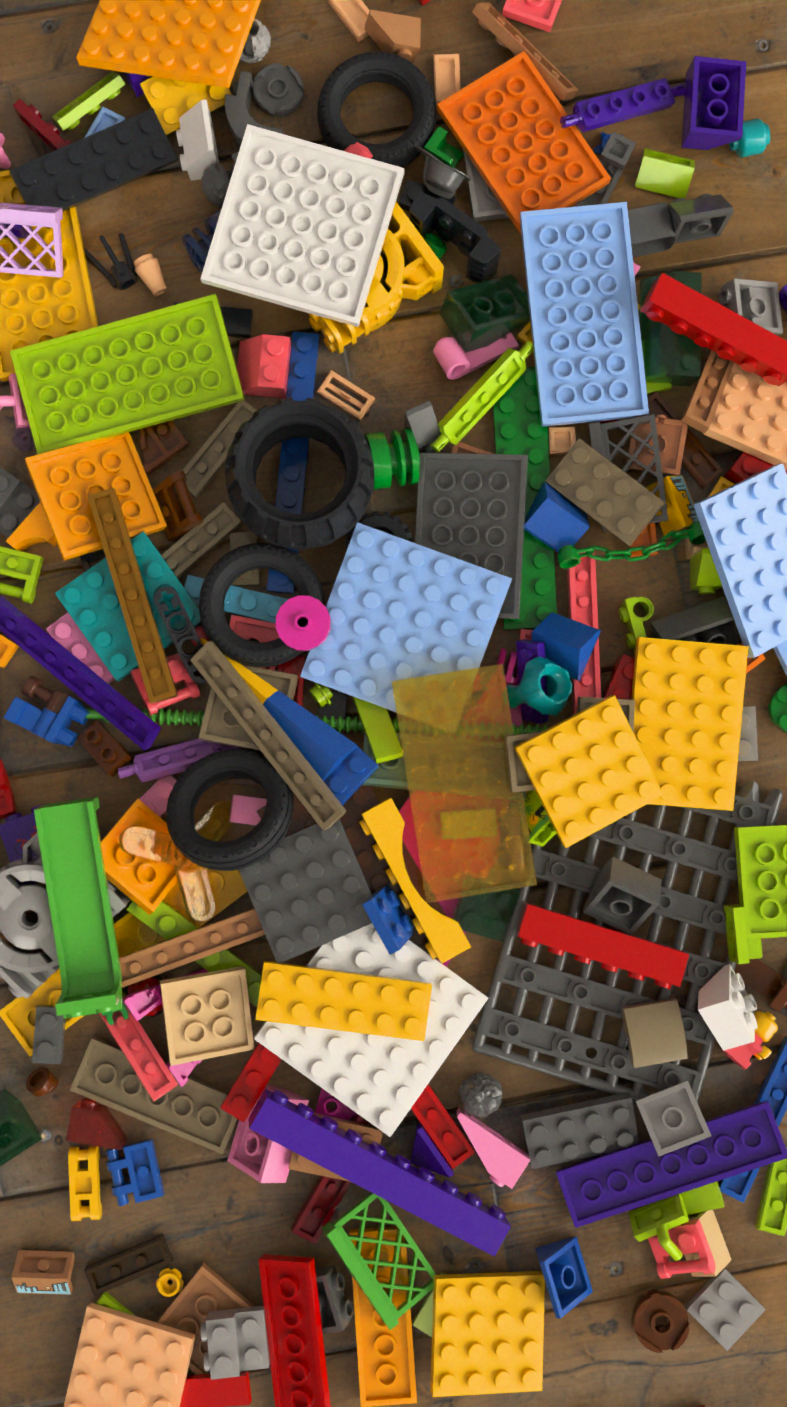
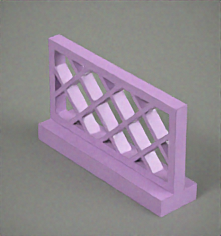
(32, 216)

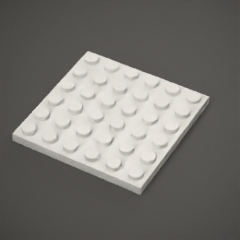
(302, 225)
(374, 1072)

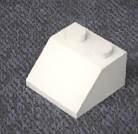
(198, 141)

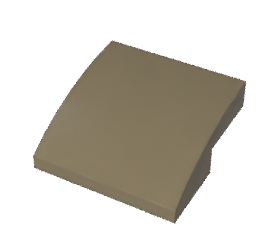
(654, 1032)

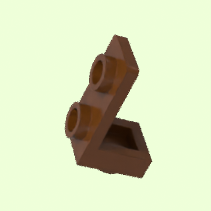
(765, 982)

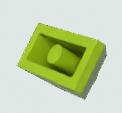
(704, 573)

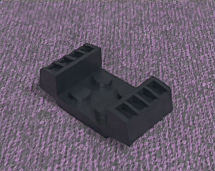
(463, 231)

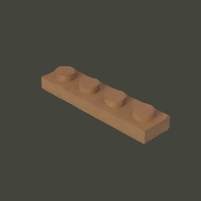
(707, 392)

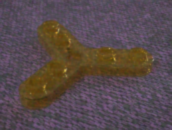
(191, 877)

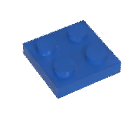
(389, 919)

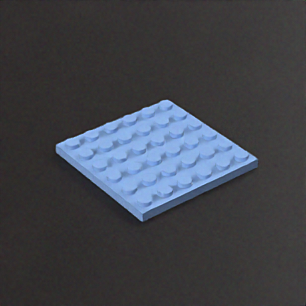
(403, 616)

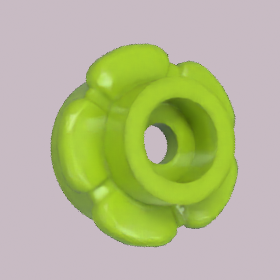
(321, 694)

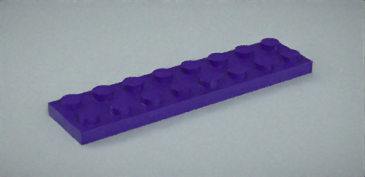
(639, 1177)

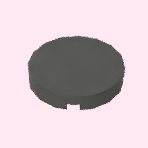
(278, 90)

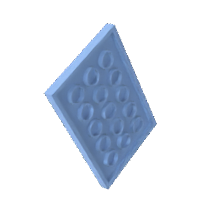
(749, 549)

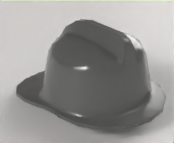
(440, 177)

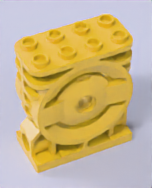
(407, 282)

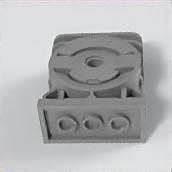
(30, 970)

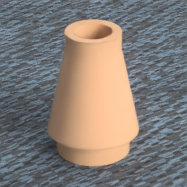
(150, 273)

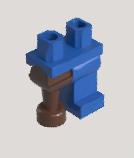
(52, 720)

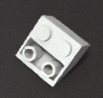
(728, 1009)

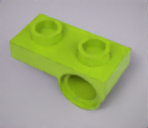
(633, 622)

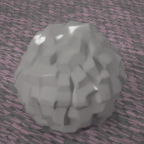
(256, 44)

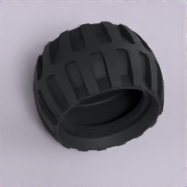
(299, 420)

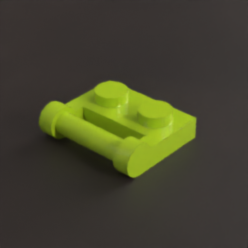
(22, 567)

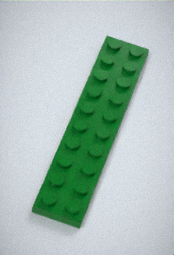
(520, 433)

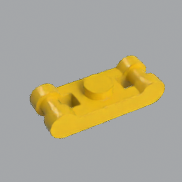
(84, 1183)

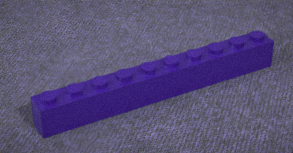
(378, 1171)

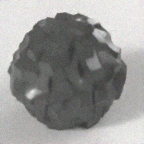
(215, 183)
(480, 1094)

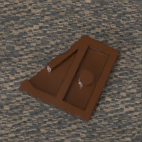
(161, 444)

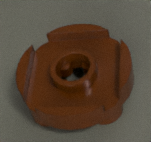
(664, 1337)

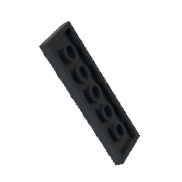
(95, 163)

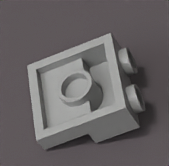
(754, 301)
(235, 1341)

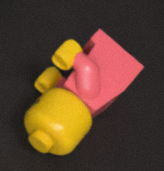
(765, 1030)

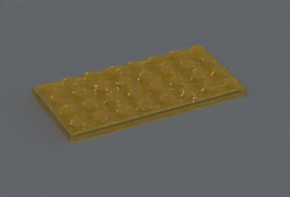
(456, 770)

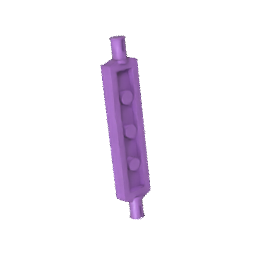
(170, 759)

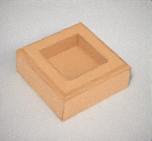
(560, 440)

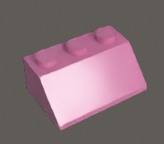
(258, 1155)

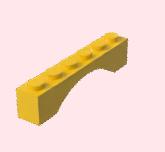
(441, 931)

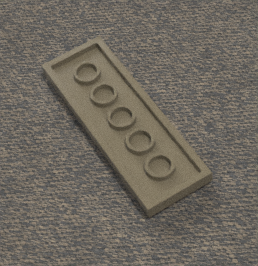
(184, 1111)

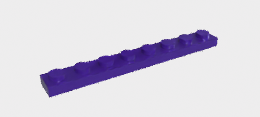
(77, 676)

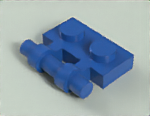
(142, 1169)

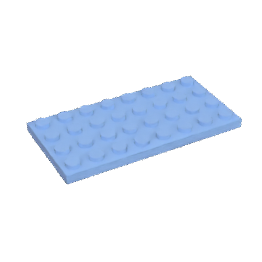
(584, 314)

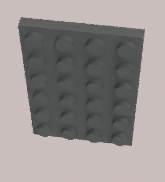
(476, 513)

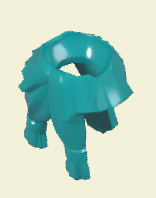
(530, 690)

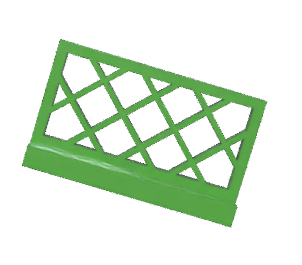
(361, 1272)

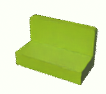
(665, 173)
(739, 947)

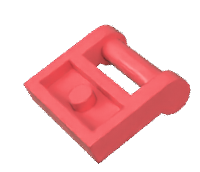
(179, 675)
(689, 1239)

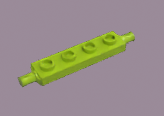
(482, 396)

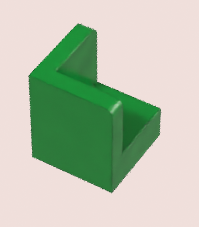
(442, 150)

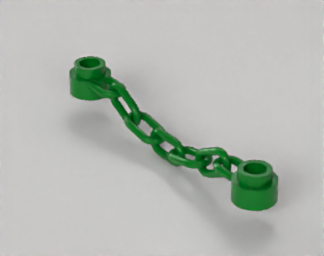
(570, 557)

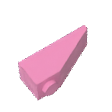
(499, 1155)

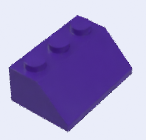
(713, 102)

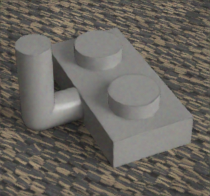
(748, 736)

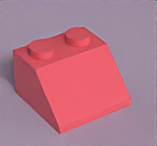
(264, 365)

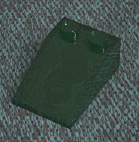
(485, 311)

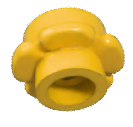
(169, 1289)

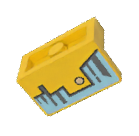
(679, 504)

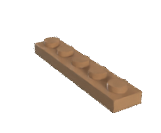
(511, 38)

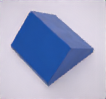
(555, 519)
(567, 642)
(564, 1274)

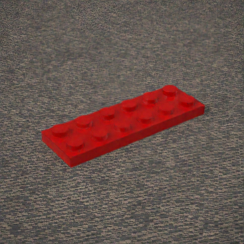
(294, 1331)

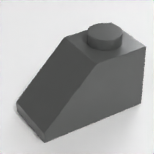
(424, 426)

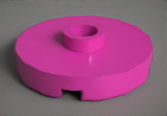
(305, 637)

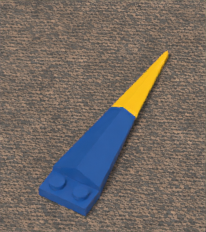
(330, 753)

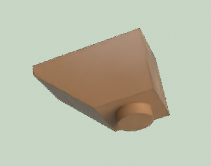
(395, 33)

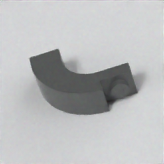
(238, 107)

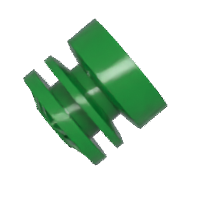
(395, 458)

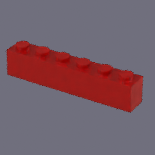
(717, 329)
(603, 945)

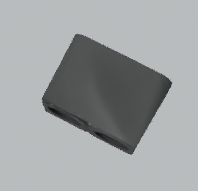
(650, 229)

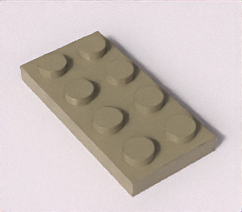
(604, 492)

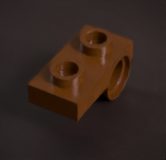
(104, 748)

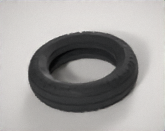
(383, 68)
(219, 580)
(244, 850)

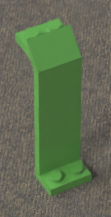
(79, 907)

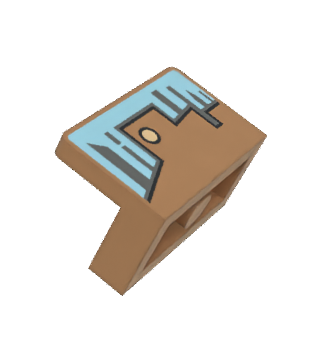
(43, 1272)

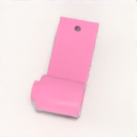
(458, 363)

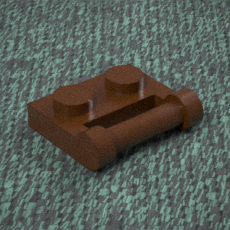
(171, 507)

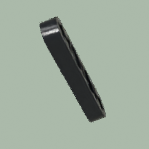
(179, 635)

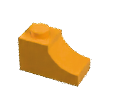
(32, 531)

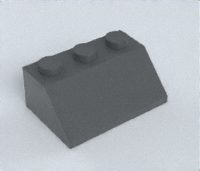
(703, 623)

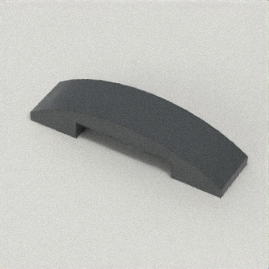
(614, 159)

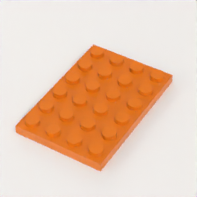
(517, 143)

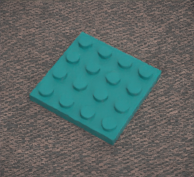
(98, 613)

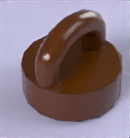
(41, 1082)

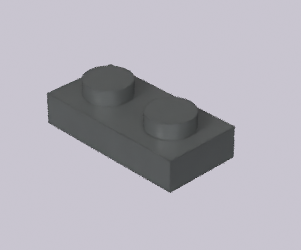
(48, 1036)

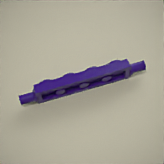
(623, 105)

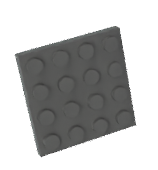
(308, 891)

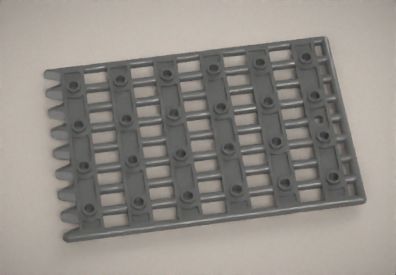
(606, 998)

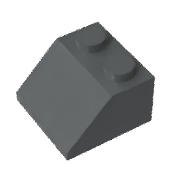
(699, 217)
(623, 896)

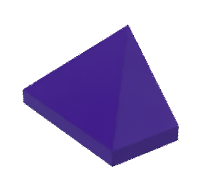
(427, 1154)

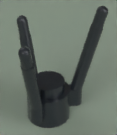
(122, 274)

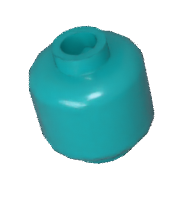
(754, 138)

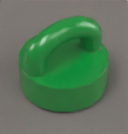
(436, 244)

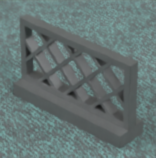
(601, 443)

